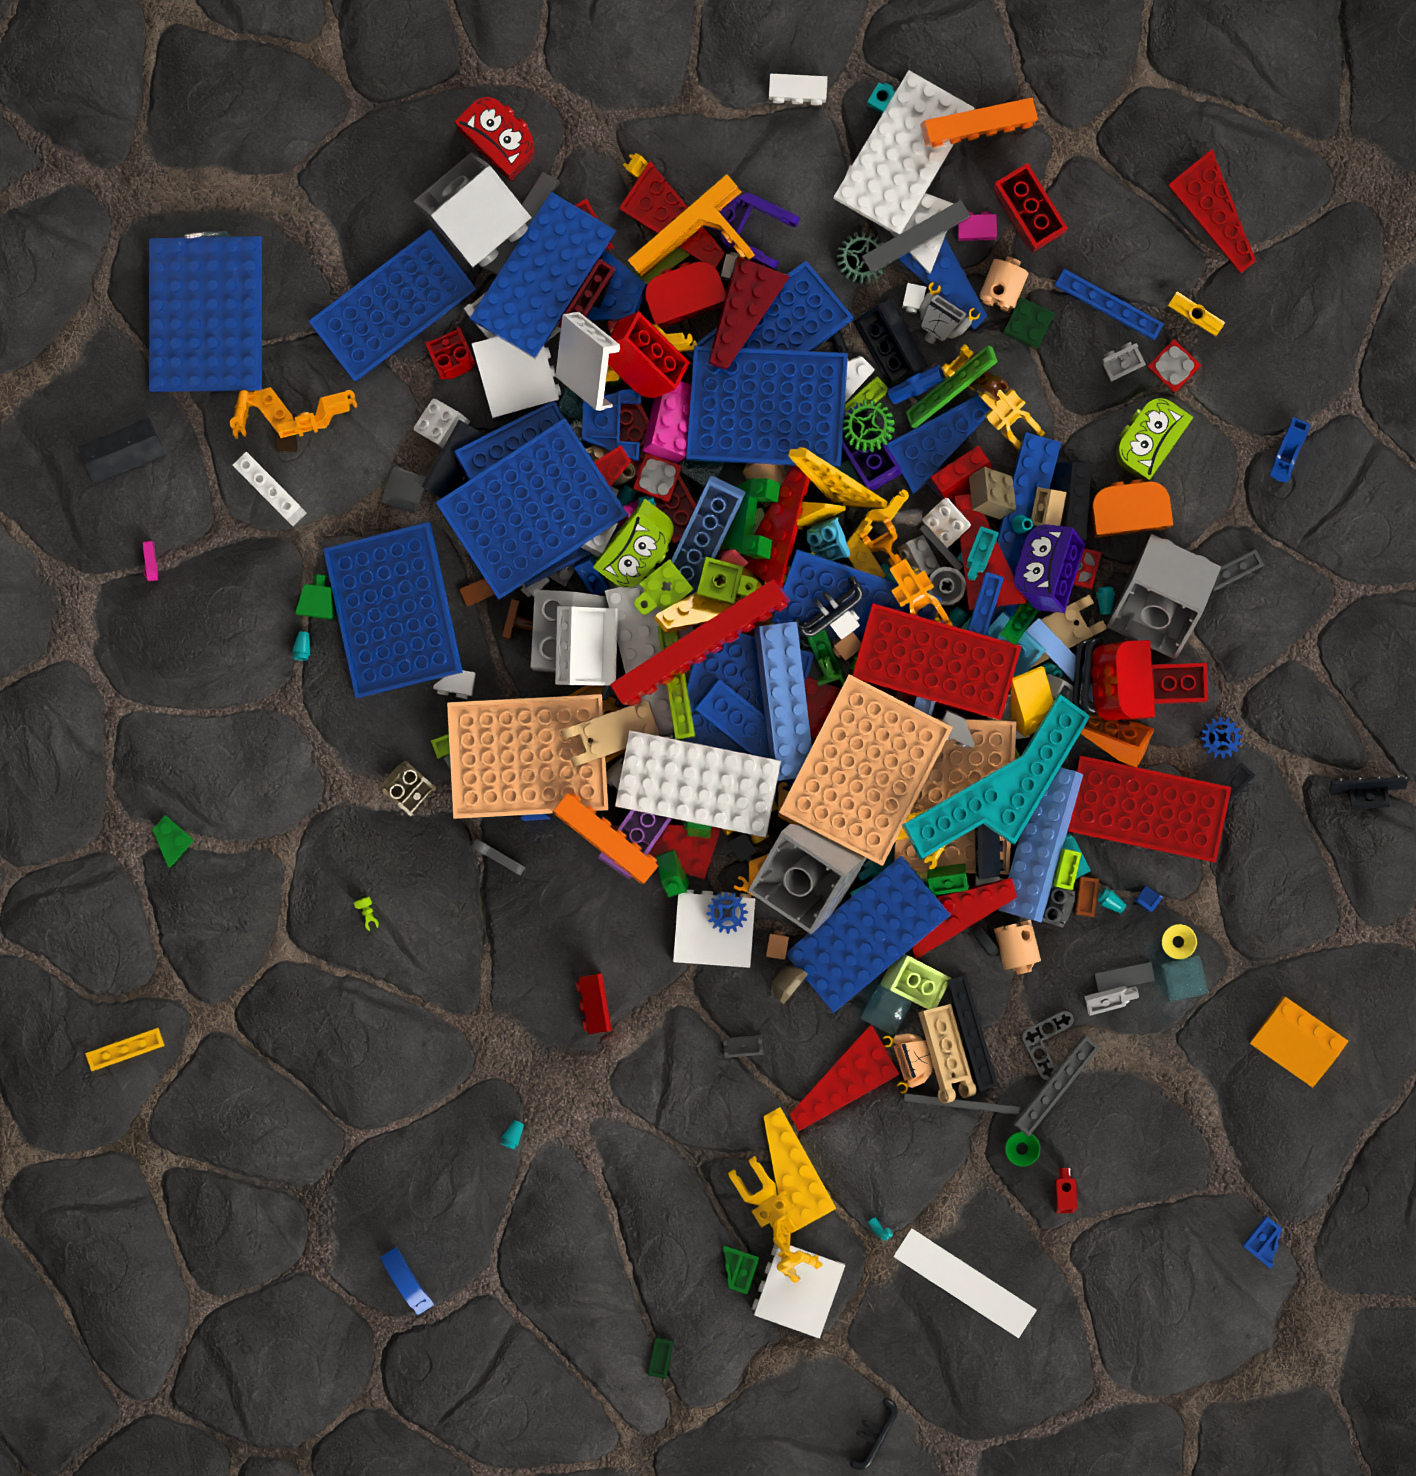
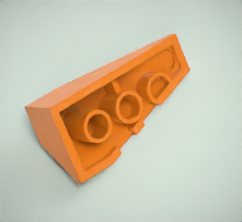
(1120, 740)

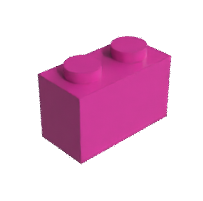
(978, 227)

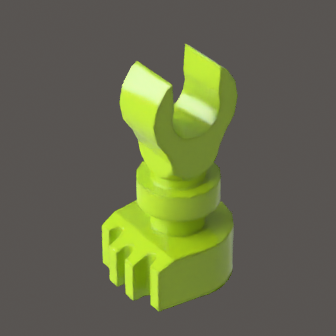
(367, 911)

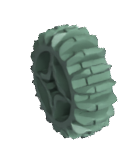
(856, 273)

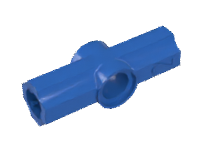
(916, 384)

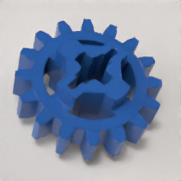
(1211, 729)
(737, 921)

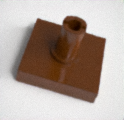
(514, 620)

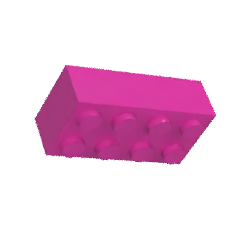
(669, 425)

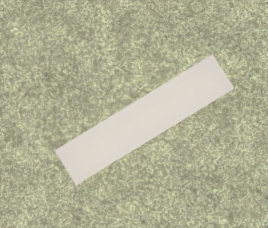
(965, 1283)

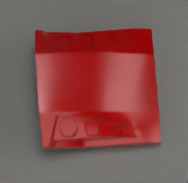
(451, 355)

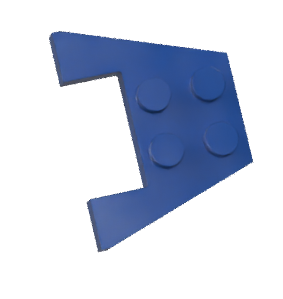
(623, 294)
(603, 426)

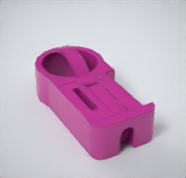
(150, 561)

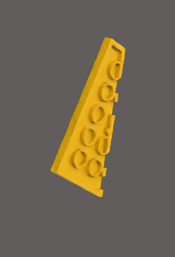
(833, 482)
(694, 609)
(795, 1172)

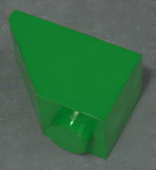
(672, 873)

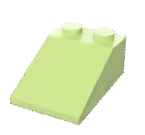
(915, 982)

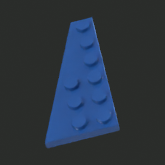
(952, 280)
(931, 444)

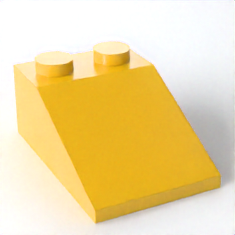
(817, 512)
(1030, 700)

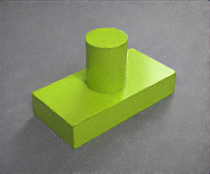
(1067, 869)

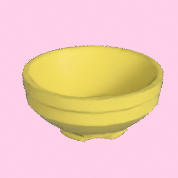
(1188, 936)

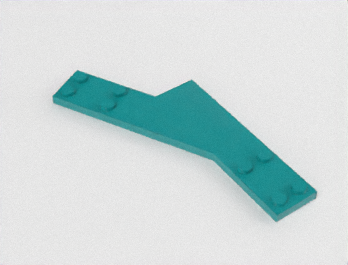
(1007, 795)

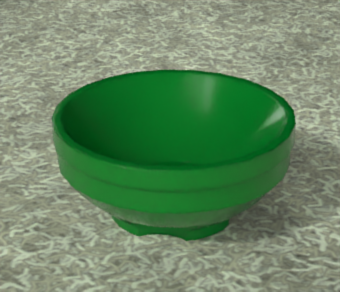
(1022, 1159)

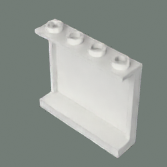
(584, 358)
(514, 378)
(269, 489)
(586, 645)
(700, 943)
(799, 1304)

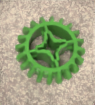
(872, 418)

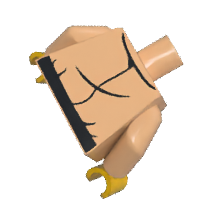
(912, 1058)

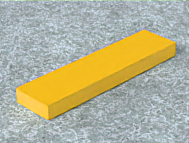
(125, 1049)

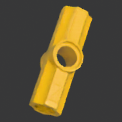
(1185, 307)

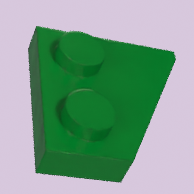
(171, 840)
(740, 1269)

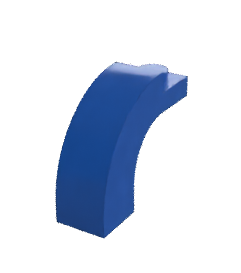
(1289, 450)
(406, 1281)

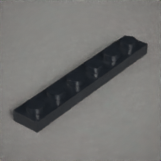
(972, 1033)

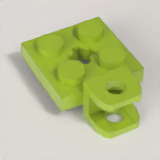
(734, 581)
(655, 595)

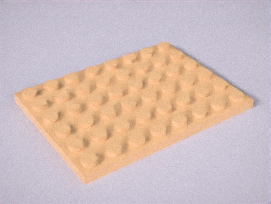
(515, 760)
(865, 770)
(953, 772)

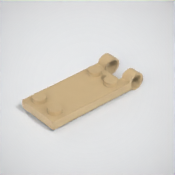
(1063, 625)
(611, 731)
(947, 1053)

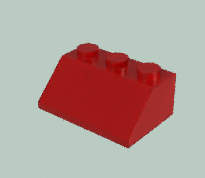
(954, 478)
(594, 1004)

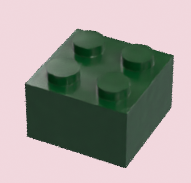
(1028, 323)

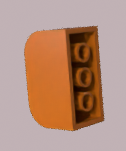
(1130, 509)

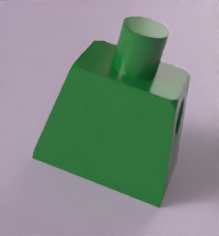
(316, 600)

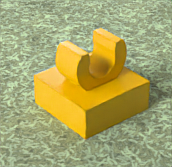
(636, 165)

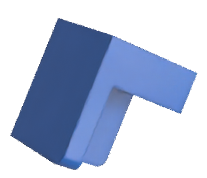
(1148, 899)

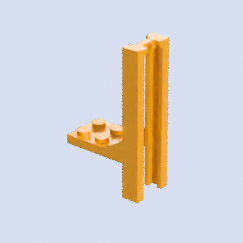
(702, 212)

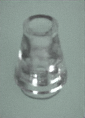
(910, 517)

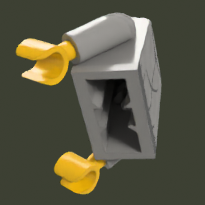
(942, 318)

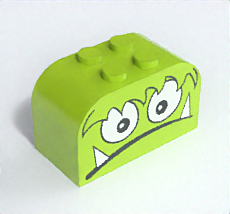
(1151, 437)
(636, 546)

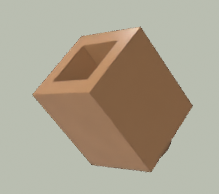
(847, 646)
(777, 945)

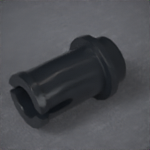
(838, 341)

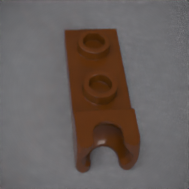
(989, 385)

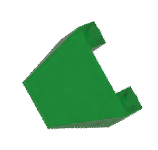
(740, 533)

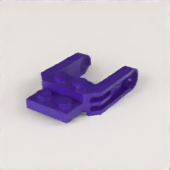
(737, 214)

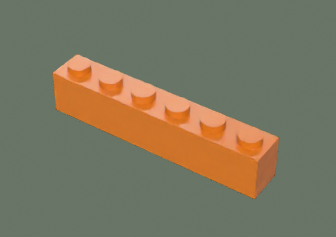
(979, 122)
(604, 838)

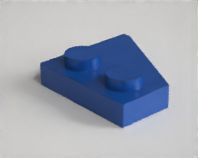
(1264, 1241)

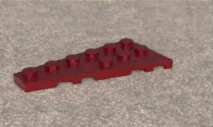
(746, 301)

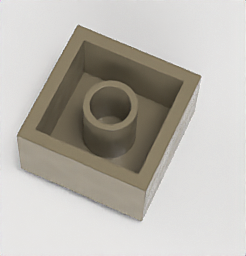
(992, 493)

